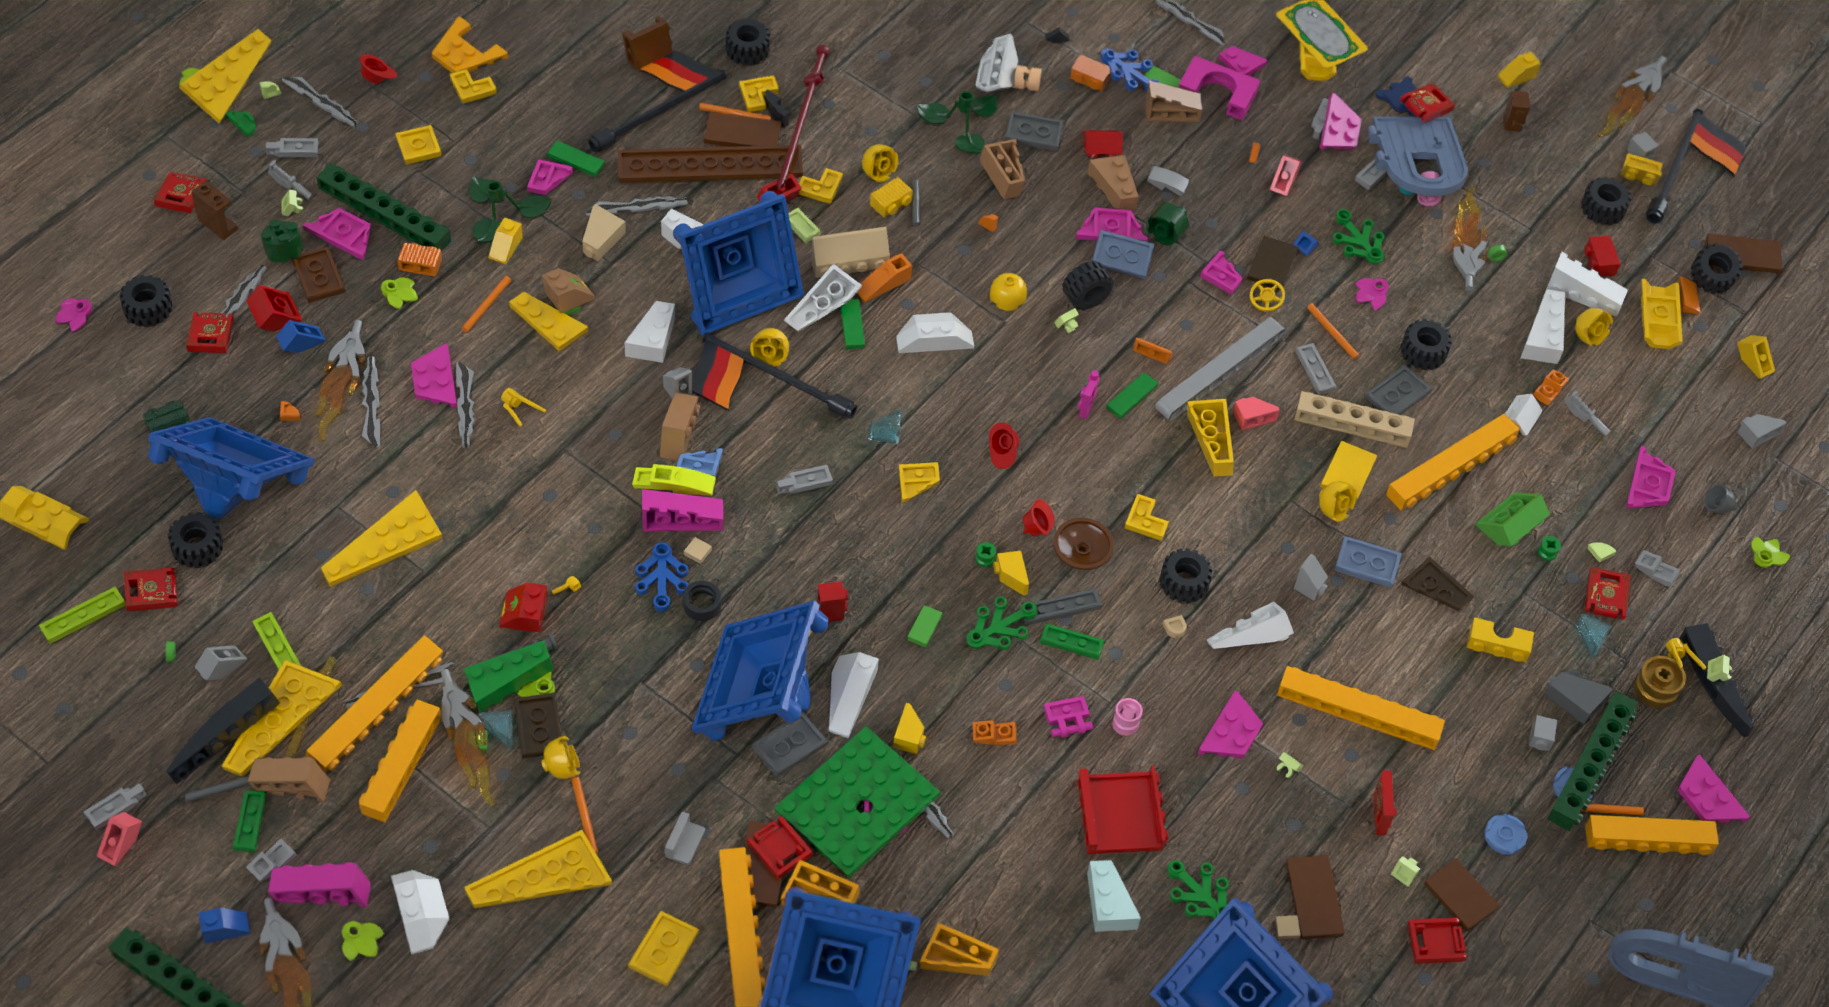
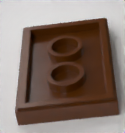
(318, 274)
(1461, 894)

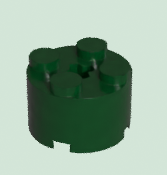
(1167, 223)
(281, 241)

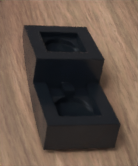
(773, 105)

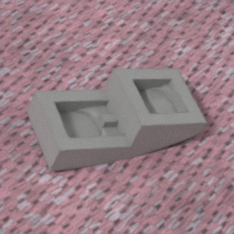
(1165, 178)
(1654, 568)
(277, 856)

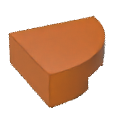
(1254, 152)
(989, 222)
(288, 412)

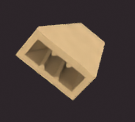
(602, 232)

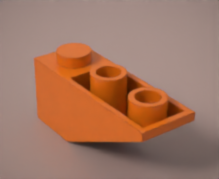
(886, 277)

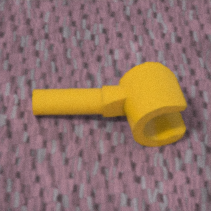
(572, 583)

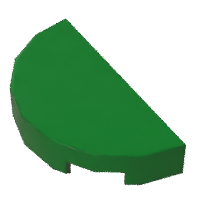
(243, 121)

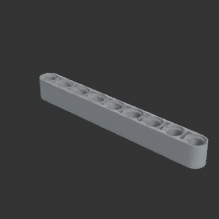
(1220, 368)

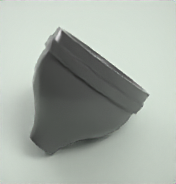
(1720, 499)

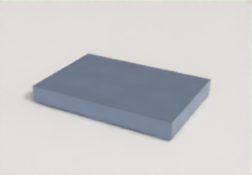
(1123, 254)
(1368, 562)

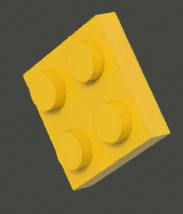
(418, 144)

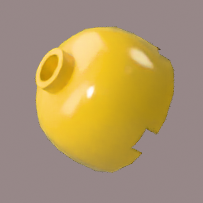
(879, 162)
(1008, 291)
(1593, 326)
(770, 346)
(1337, 499)
(561, 759)

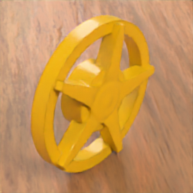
(1267, 295)

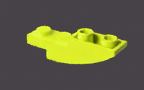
(674, 478)

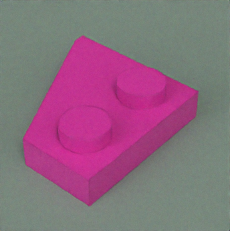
(1242, 60)
(547, 176)
(1222, 274)

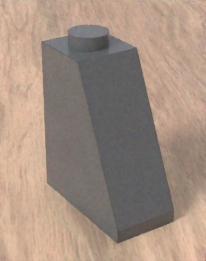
(1577, 695)

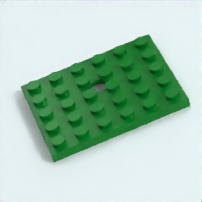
(826, 802)

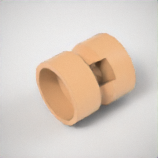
(1033, 81)

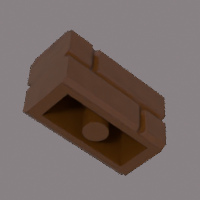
(1516, 111)

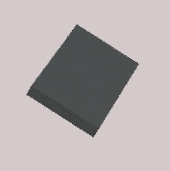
(1034, 131)
(1398, 391)
(789, 744)

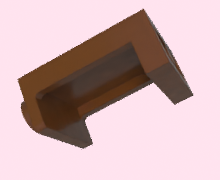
(648, 44)
(210, 210)

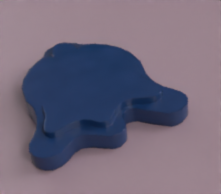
(1397, 91)

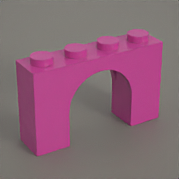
(1242, 86)

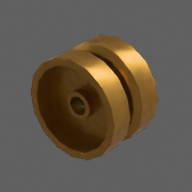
(1659, 682)

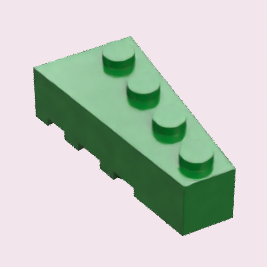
(507, 673)

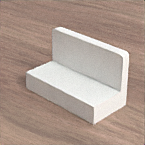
(1524, 412)

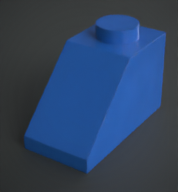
(299, 337)
(223, 924)

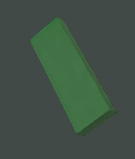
(576, 158)
(852, 325)
(1132, 395)
(1072, 641)
(250, 821)

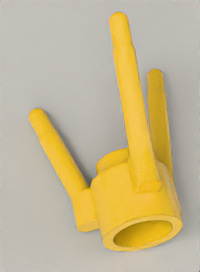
(514, 399)
(1677, 651)

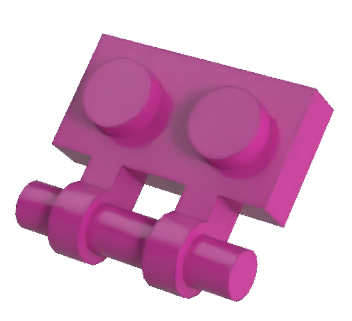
(1088, 394)
(1065, 711)

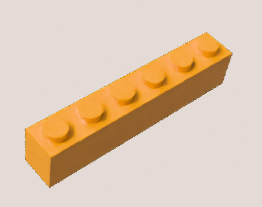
(400, 760)
(1651, 834)

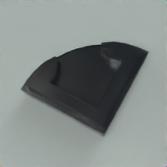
(1057, 36)

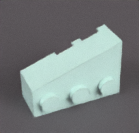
(1109, 899)

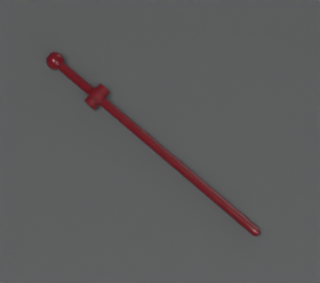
(811, 81)

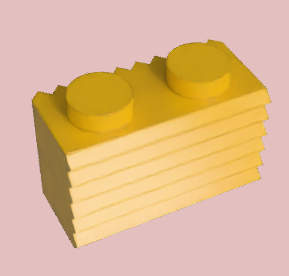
(891, 197)

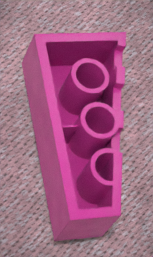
(680, 512)
(320, 884)

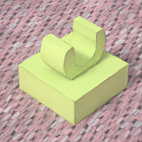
(291, 203)
(1067, 320)
(1719, 669)
(1289, 762)
(1405, 870)

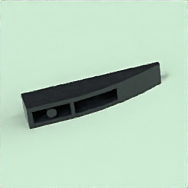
(1723, 693)
(223, 728)

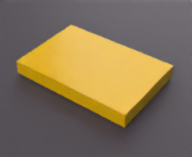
(1350, 466)
(663, 948)

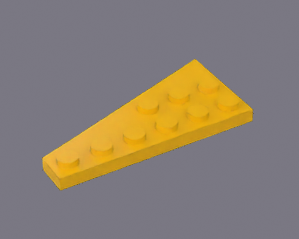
(223, 78)
(394, 535)
(299, 695)
(550, 871)

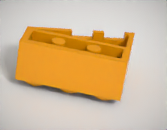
(821, 883)
(958, 953)

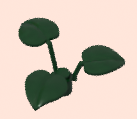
(982, 106)
(484, 189)

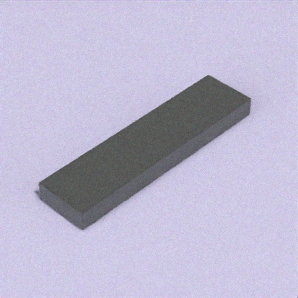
(1065, 606)

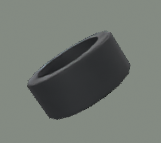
(698, 613)

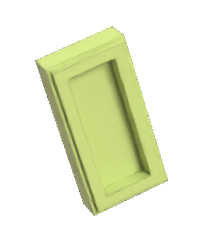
(803, 225)

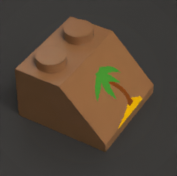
(566, 289)

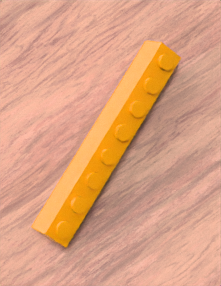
(1452, 462)
(375, 703)
(1361, 707)
(741, 927)

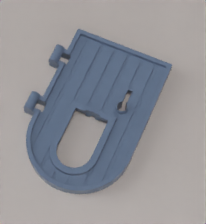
(1409, 139)
(1706, 973)

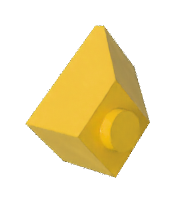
(1520, 70)
(505, 240)
(1756, 355)
(1012, 571)
(909, 732)

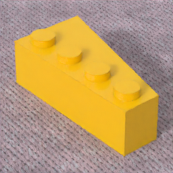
(1212, 430)

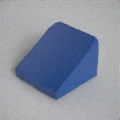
(1306, 243)

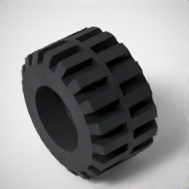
(747, 41)
(1606, 201)
(1723, 257)
(1088, 285)
(146, 312)
(1428, 333)
(195, 553)
(1187, 562)

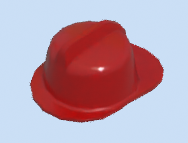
(375, 69)
(1003, 445)
(1038, 519)

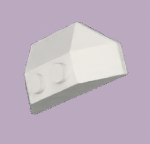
(998, 65)
(934, 333)
(421, 909)

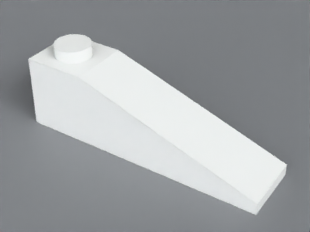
(1266, 625)

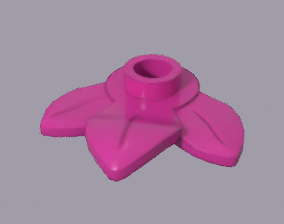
(1369, 292)
(74, 313)

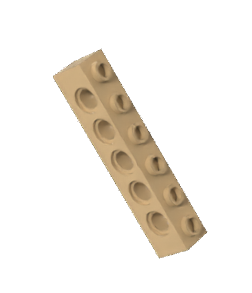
(1354, 419)

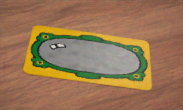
(1322, 32)

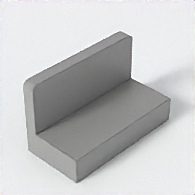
(684, 840)

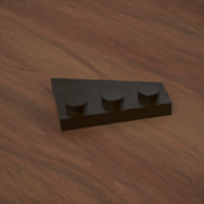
(1438, 585)

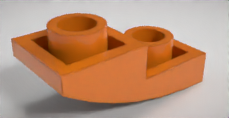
(1551, 387)
(994, 734)

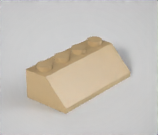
(850, 251)

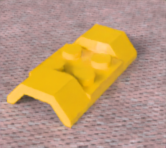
(1312, 68)
(1661, 315)
(40, 515)

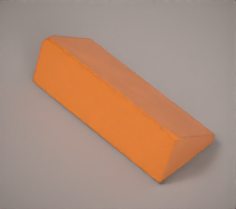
(1688, 296)
(1152, 351)

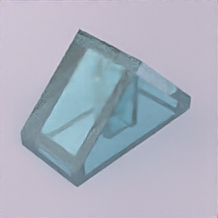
(887, 428)
(1592, 632)
(499, 725)

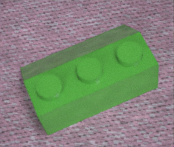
(1514, 518)

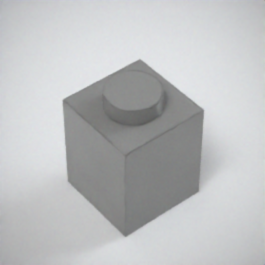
(1643, 146)
(1543, 733)

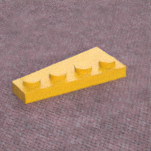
(554, 326)

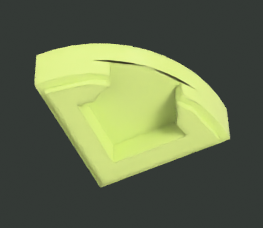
(269, 89)
(1601, 551)

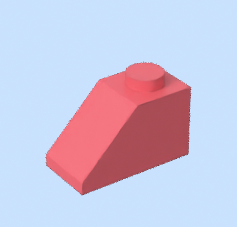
(1285, 175)
(1254, 412)
(118, 837)

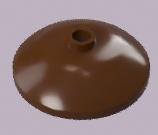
(1087, 536)

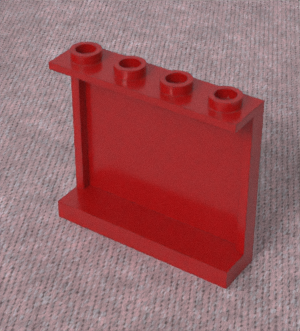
(1122, 812)

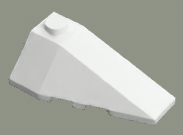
(826, 295)
(849, 688)

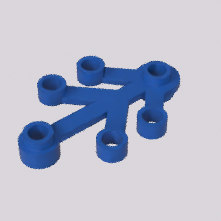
(1111, 58)
(661, 574)

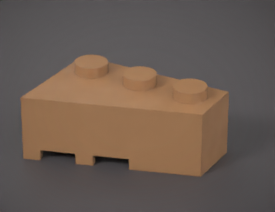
(1171, 104)
(1003, 167)
(1115, 180)
(678, 425)
(289, 775)

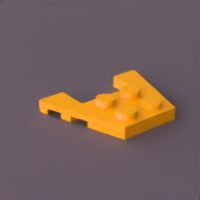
(459, 55)

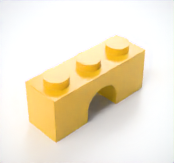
(1484, 639)

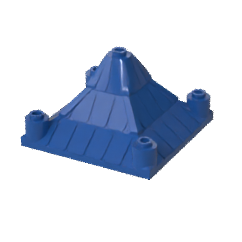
(740, 263)
(226, 462)
(760, 670)
(839, 954)
(1239, 967)

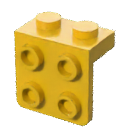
(1642, 169)

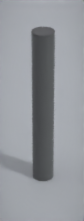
(915, 203)
(217, 789)

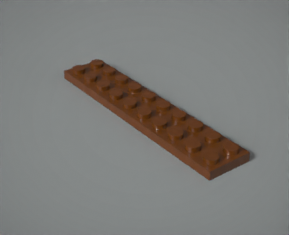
(706, 163)

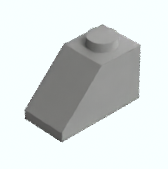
(678, 381)
(1760, 429)
(1311, 578)
(219, 662)

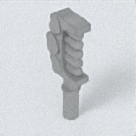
(287, 181)
(1584, 413)

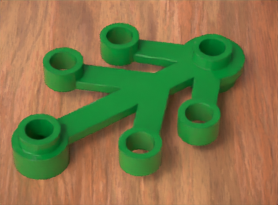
(1372, 254)
(1000, 626)
(1200, 894)

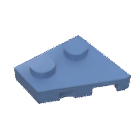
(701, 462)

